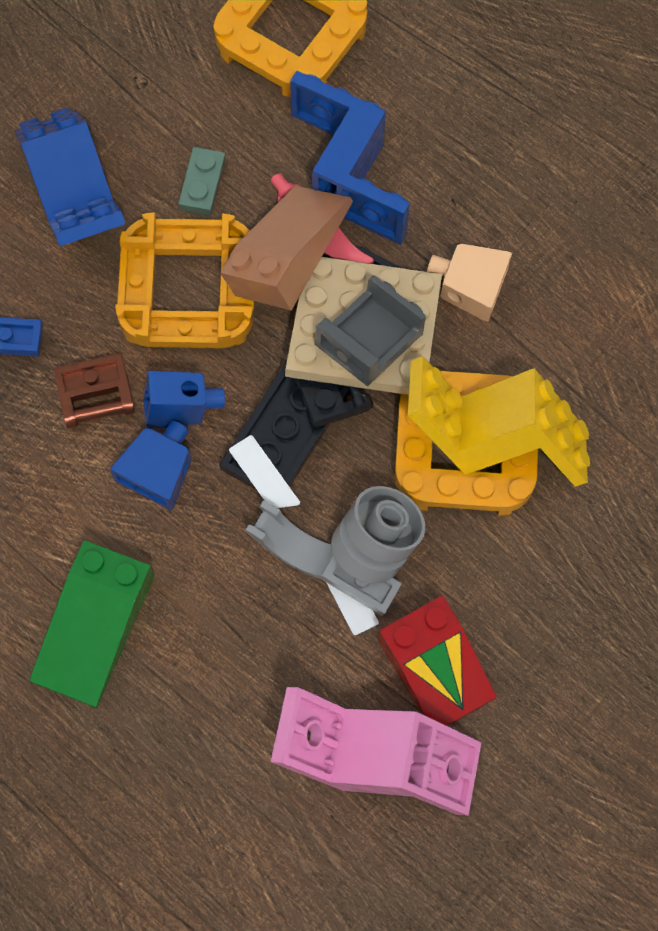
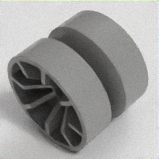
(378, 534)

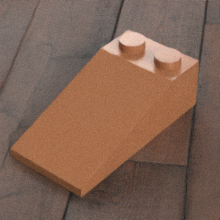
(285, 247)

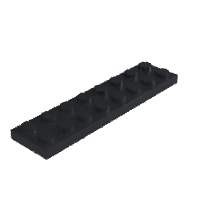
(283, 423)

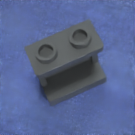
(371, 331)

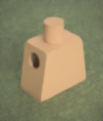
(472, 278)

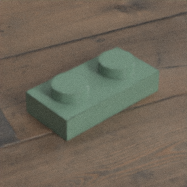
(202, 181)

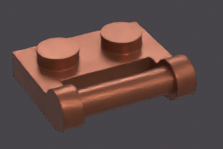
(91, 380)

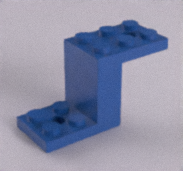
(355, 144)
(68, 176)

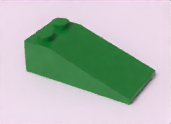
(91, 623)

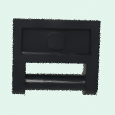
(326, 404)

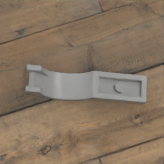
(316, 559)

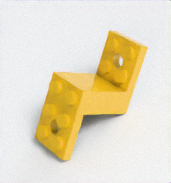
(498, 421)

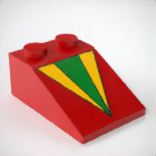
(437, 663)

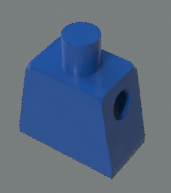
(178, 398)
(155, 465)

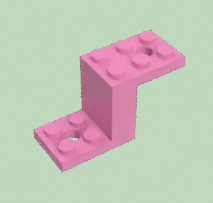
(376, 751)

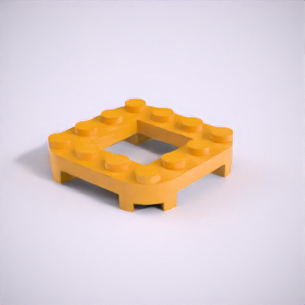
(277, 64)
(136, 284)
(453, 488)

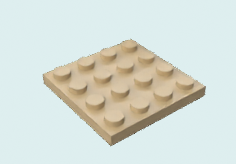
(329, 293)

